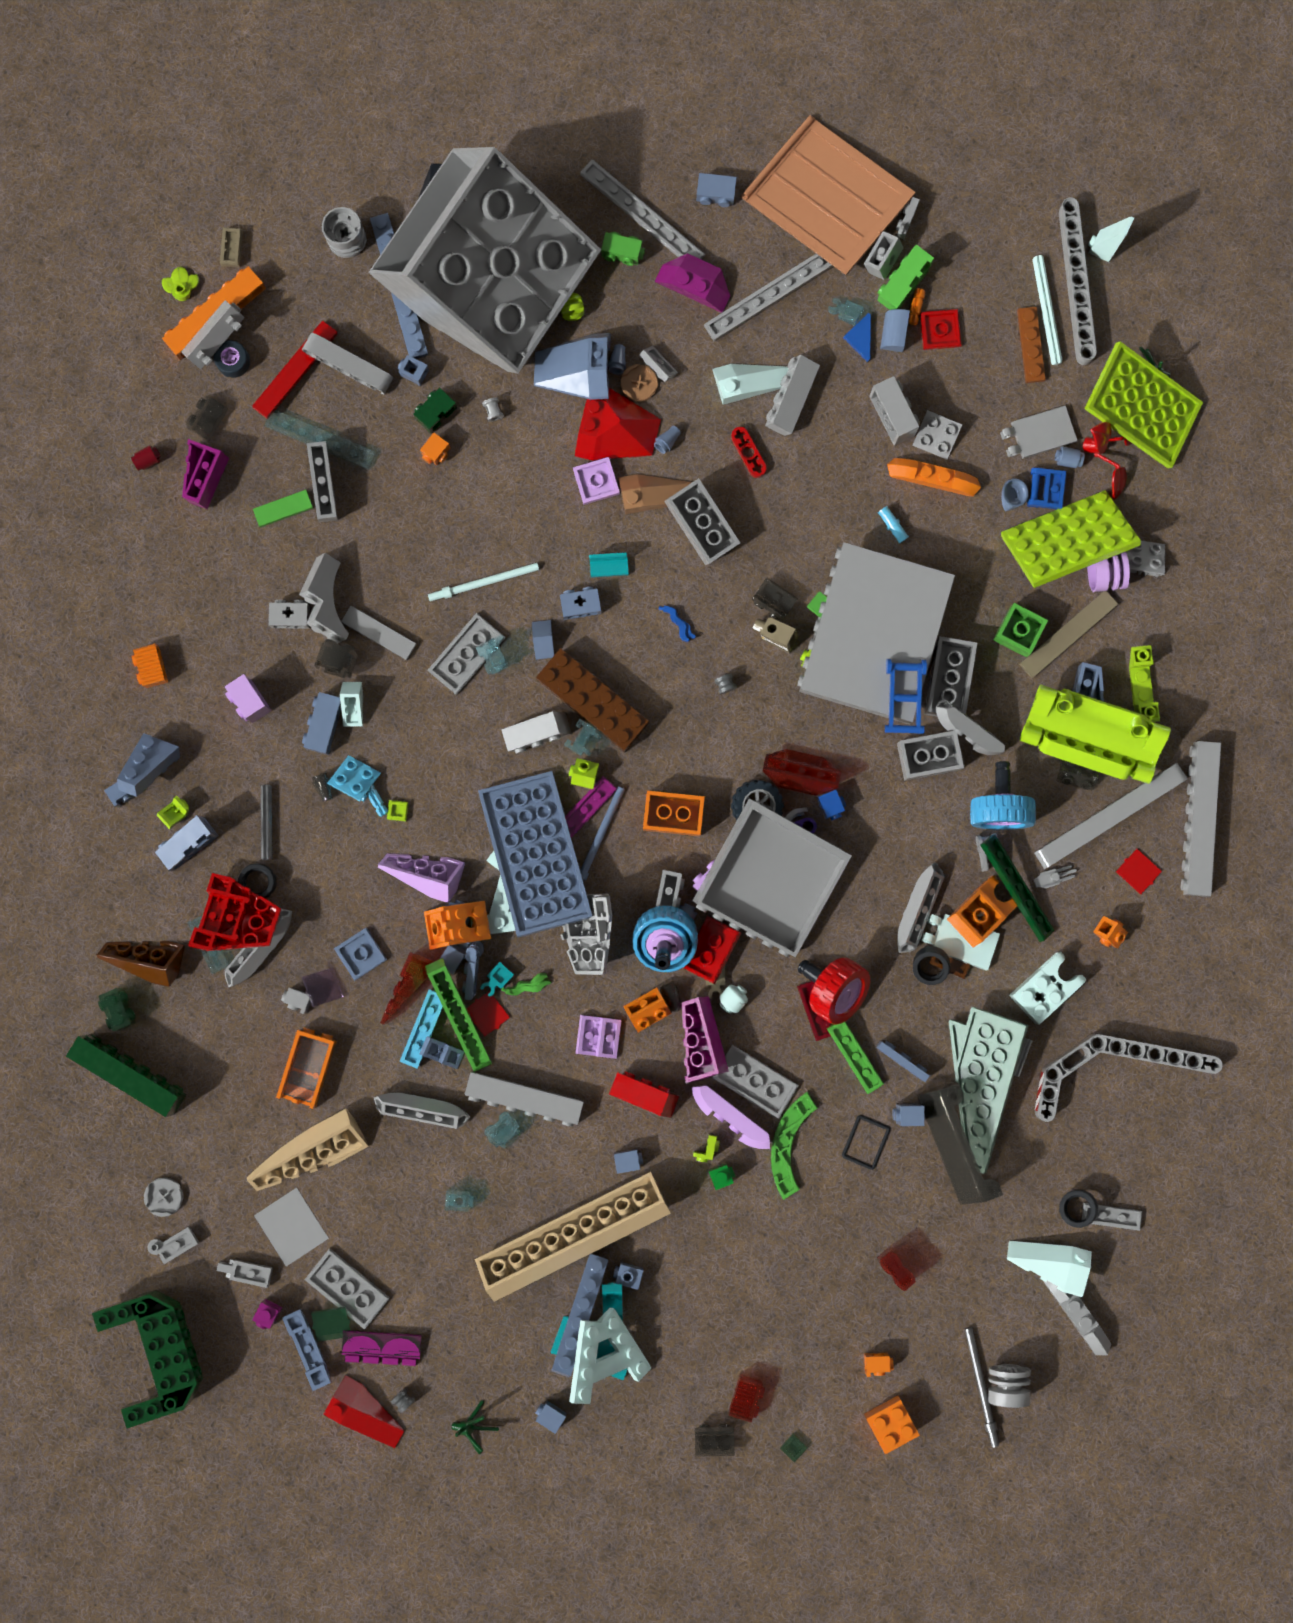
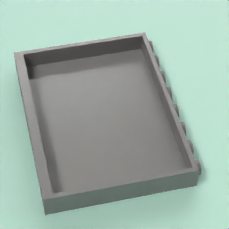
(874, 614)

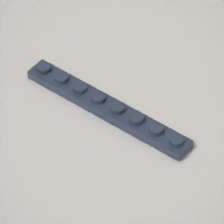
(407, 318)

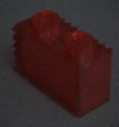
(746, 1398)

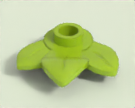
(178, 281)

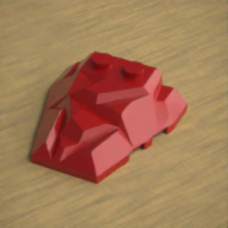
(234, 918)

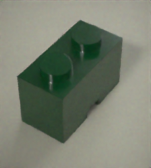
(434, 409)

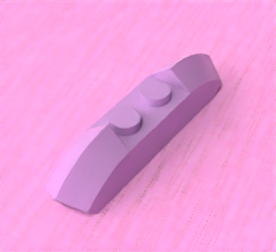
(711, 1101)

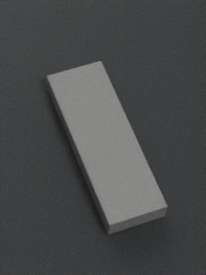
(1115, 1217)

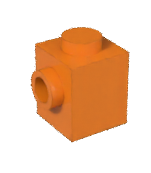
(435, 450)

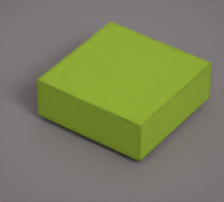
(397, 810)

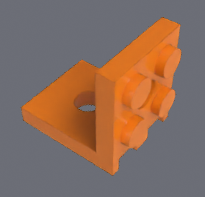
(448, 927)

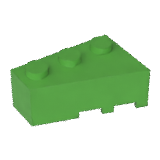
(905, 279)

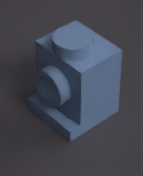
(412, 363)
(117, 796)

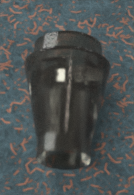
(320, 783)
(671, 996)

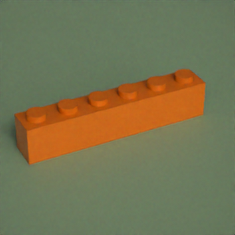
(239, 290)

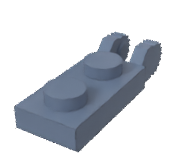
(471, 969)

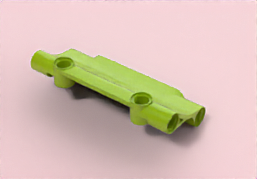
(1094, 734)

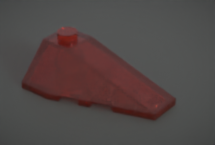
(414, 976)

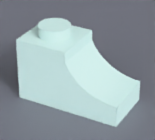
(352, 704)

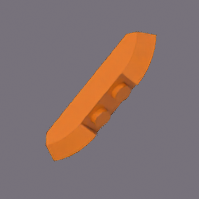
(933, 476)

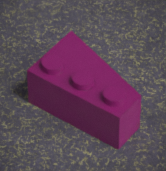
(203, 473)

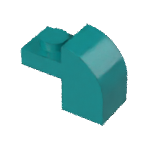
(613, 1298)

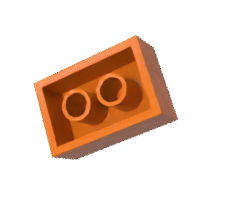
(673, 813)

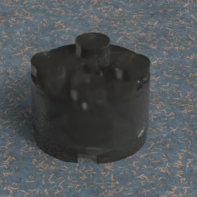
(336, 659)

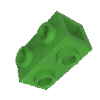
(622, 248)

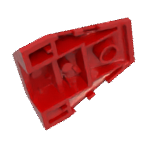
(616, 429)

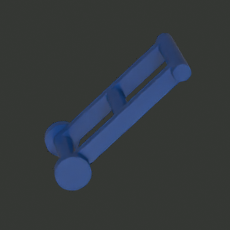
(921, 669)

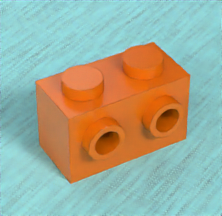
(645, 1012)

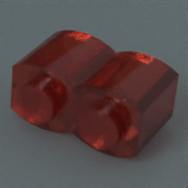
(893, 1266)

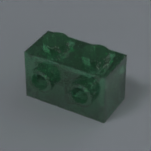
(117, 1009)

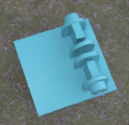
(354, 778)

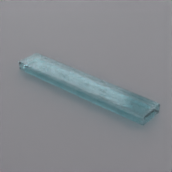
(309, 434)

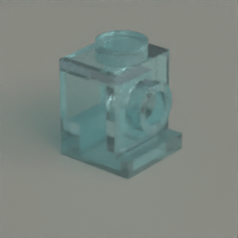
(453, 1194)

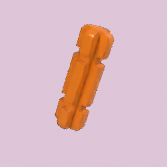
(916, 306)

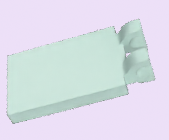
(957, 946)

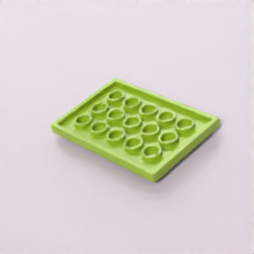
(1143, 405)
(1070, 538)

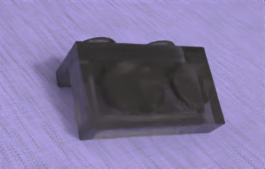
(207, 417)
(774, 599)
(1077, 775)
(714, 1440)

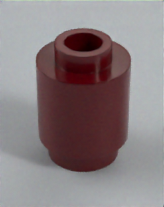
(146, 458)

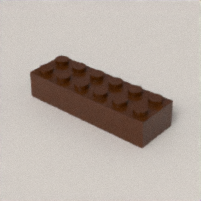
(592, 700)

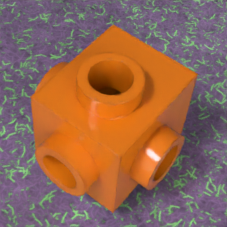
(1110, 932)

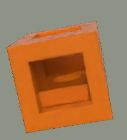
(877, 1363)

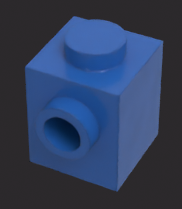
(832, 805)

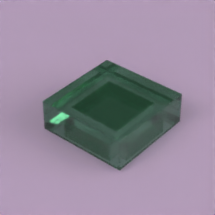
(793, 1447)

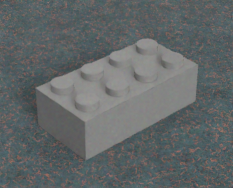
(702, 521)
(950, 674)

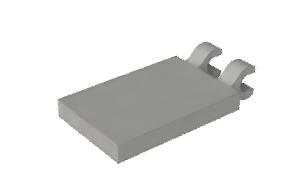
(1040, 433)

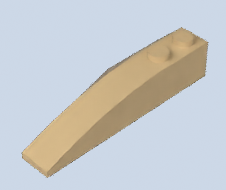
(319, 1145)

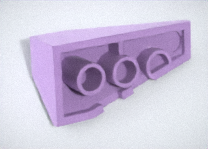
(432, 878)

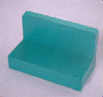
(608, 565)

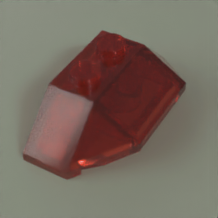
(801, 772)

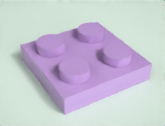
(596, 480)

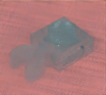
(847, 312)

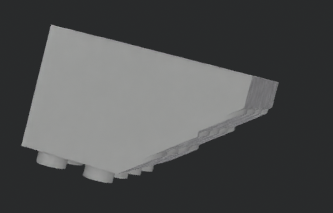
(486, 257)

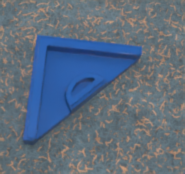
(859, 337)

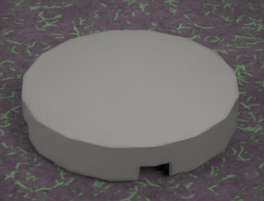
(163, 1196)

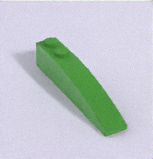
(458, 1014)

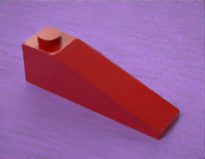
(361, 1412)

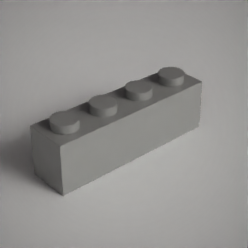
(792, 395)
(322, 481)

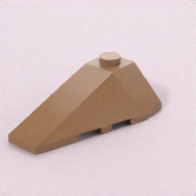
(647, 492)

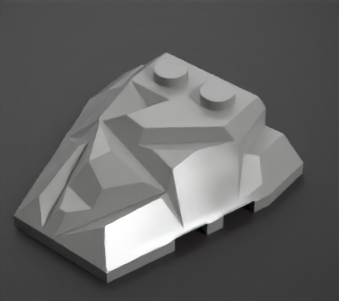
(590, 937)

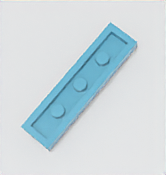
(422, 1028)

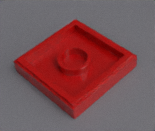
(940, 329)

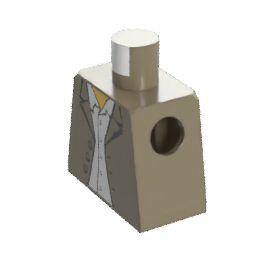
(782, 638)

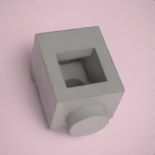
(296, 999)

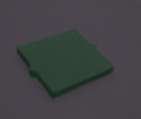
(330, 1323)

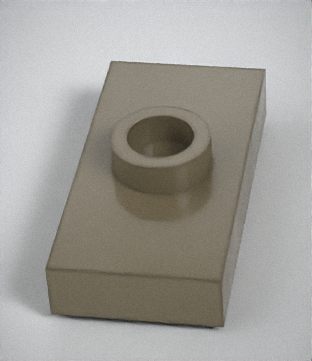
(231, 247)

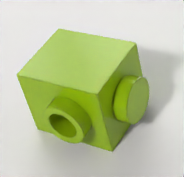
(584, 773)

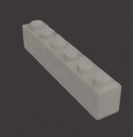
(524, 1098)

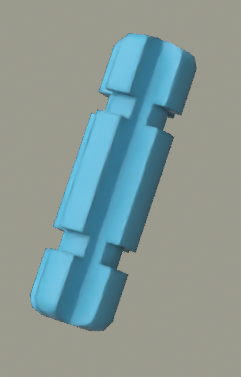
(377, 801)

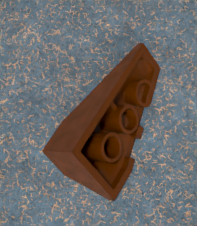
(151, 963)

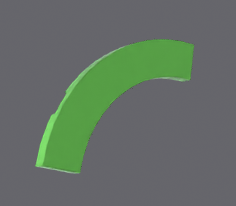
(783, 1143)

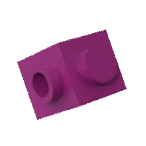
(266, 1314)

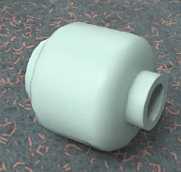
(733, 998)

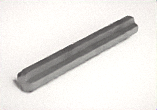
(266, 822)

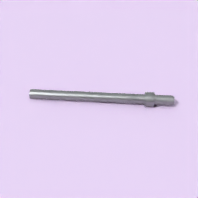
(990, 1424)

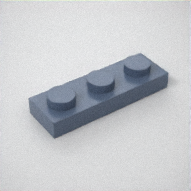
(903, 1060)

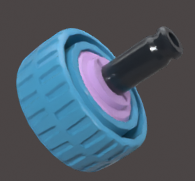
(1003, 809)
(665, 939)

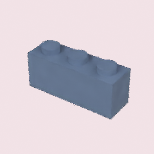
(322, 723)

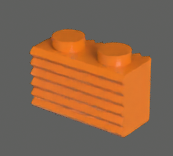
(150, 666)

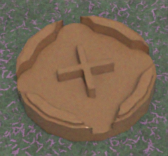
(639, 383)

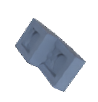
(442, 1052)

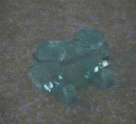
(493, 656)
(582, 739)
(503, 1130)

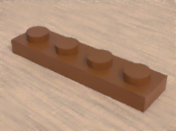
(1031, 345)

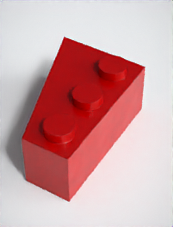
(644, 1094)

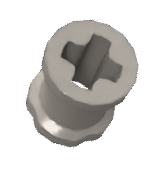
(493, 409)

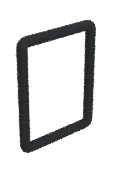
(879, 1150)

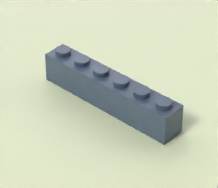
(580, 1310)

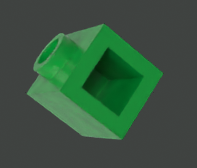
(722, 1176)

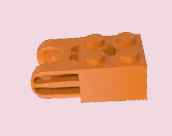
(981, 913)

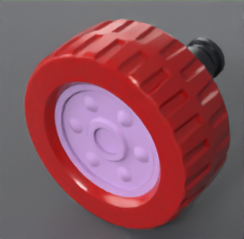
(837, 988)

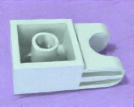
(1049, 985)

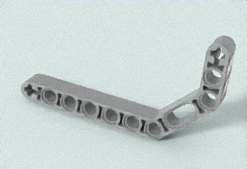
(1125, 1051)

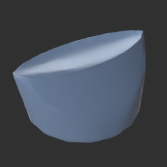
(1014, 494)

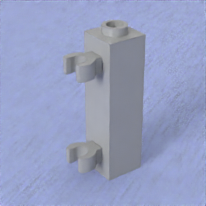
(213, 334)

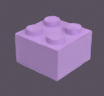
(247, 698)

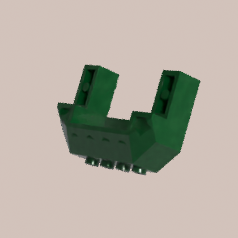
(167, 1350)

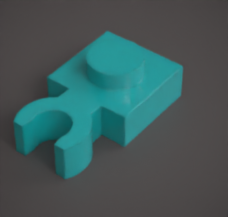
(498, 977)

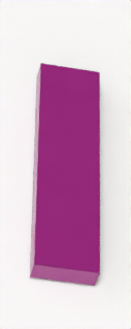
(589, 805)

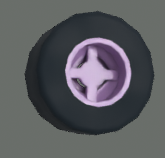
(227, 353)

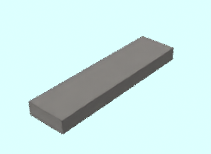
(378, 633)

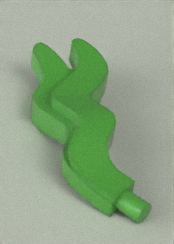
(534, 985)

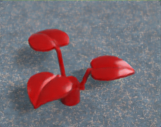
(1098, 446)

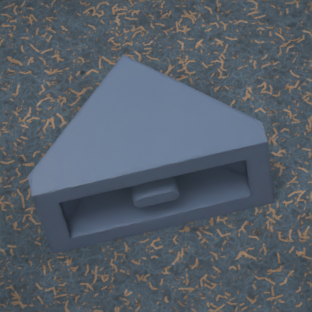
(542, 639)

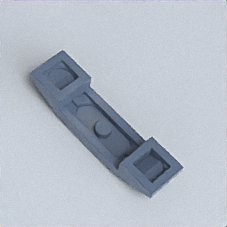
(308, 1349)

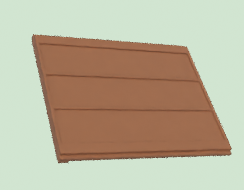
(828, 195)

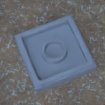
(360, 954)

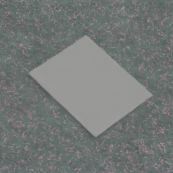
(291, 1227)

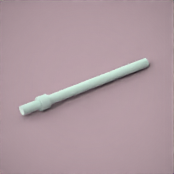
(447, 592)

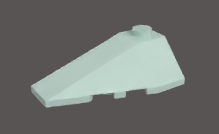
(1109, 239)
(745, 381)
(1061, 1265)

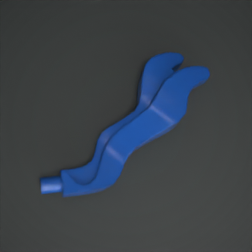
(684, 627)

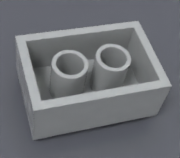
(894, 410)
(930, 755)

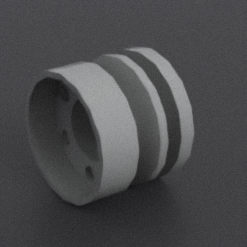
(341, 223)
(1009, 1390)

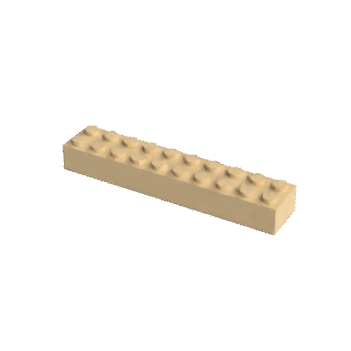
(572, 1236)

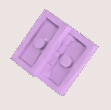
(598, 1036)

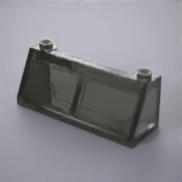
(954, 1146)

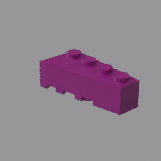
(702, 1041)

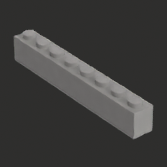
(1201, 819)

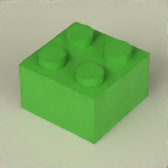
(1020, 630)

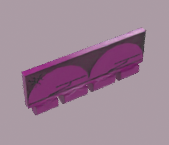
(386, 1345)

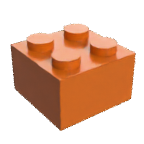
(891, 1424)

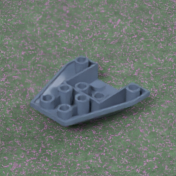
(575, 367)

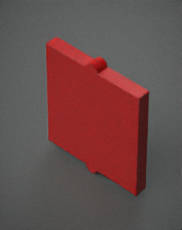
(1138, 871)
(487, 1014)

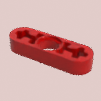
(759, 461)

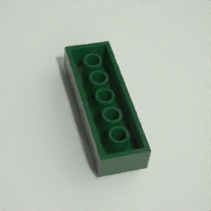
(126, 1074)

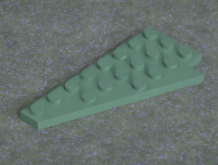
(984, 1067)

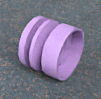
(1111, 572)

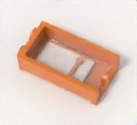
(306, 1067)

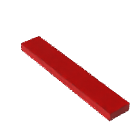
(290, 375)

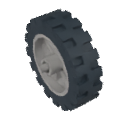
(757, 786)

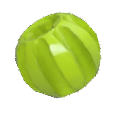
(573, 308)

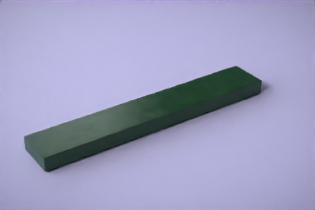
(1017, 887)

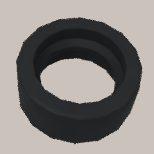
(259, 867)
(926, 978)
(1078, 1223)

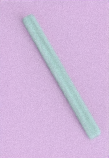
(1047, 310)

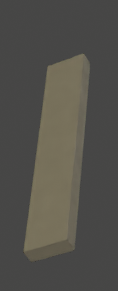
(1068, 634)

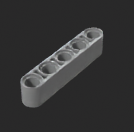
(347, 363)

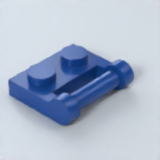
(1053, 488)

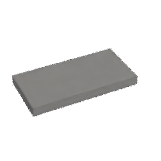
(460, 658)
(756, 1082)
(347, 1288)

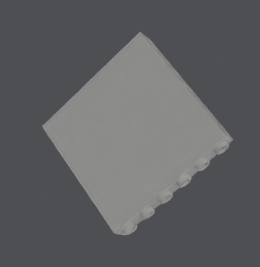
(771, 879)

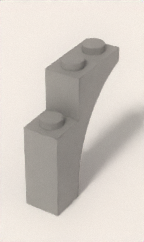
(319, 591)

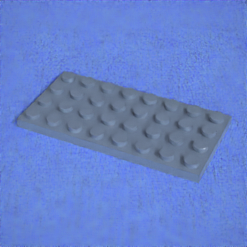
(535, 854)

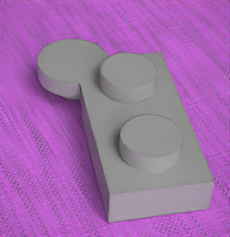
(909, 210)
(173, 1246)

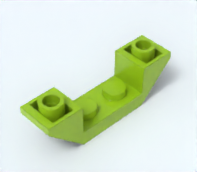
(1141, 684)

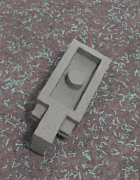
(246, 1272)

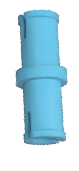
(893, 524)

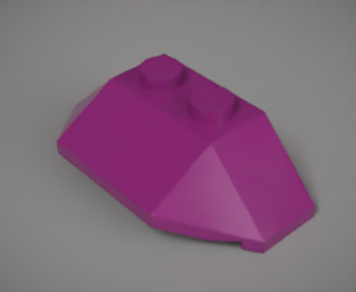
(696, 281)

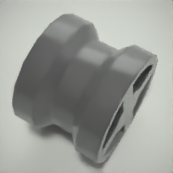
(725, 683)
(402, 1400)

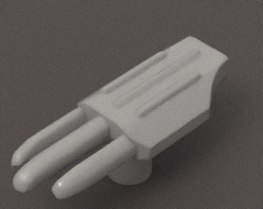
(1052, 878)

